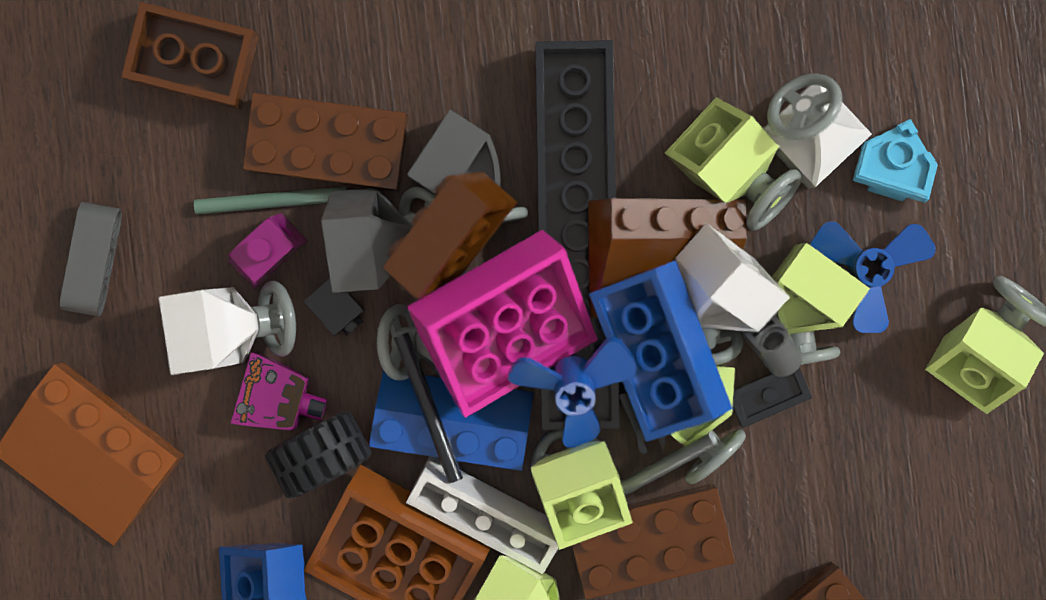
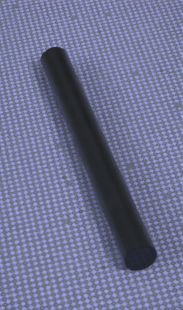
(428, 407)

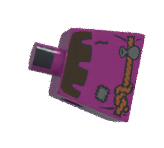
(266, 249)
(275, 396)

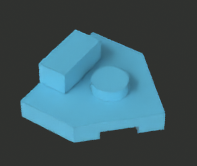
(897, 165)

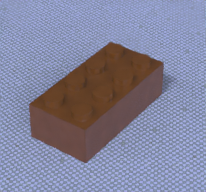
(325, 142)
(665, 541)

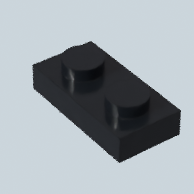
(769, 396)

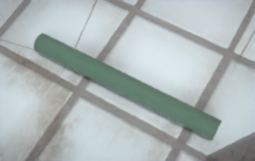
(264, 201)

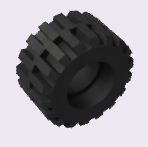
(318, 455)

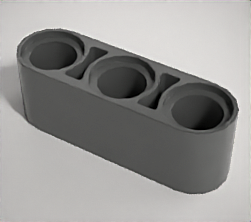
(90, 259)
(775, 347)

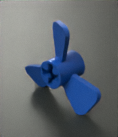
(907, 247)
(575, 385)

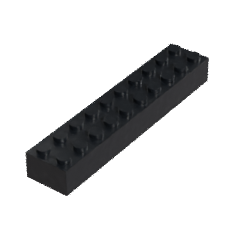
(572, 168)

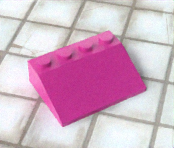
(500, 313)

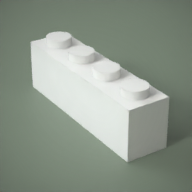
(485, 515)

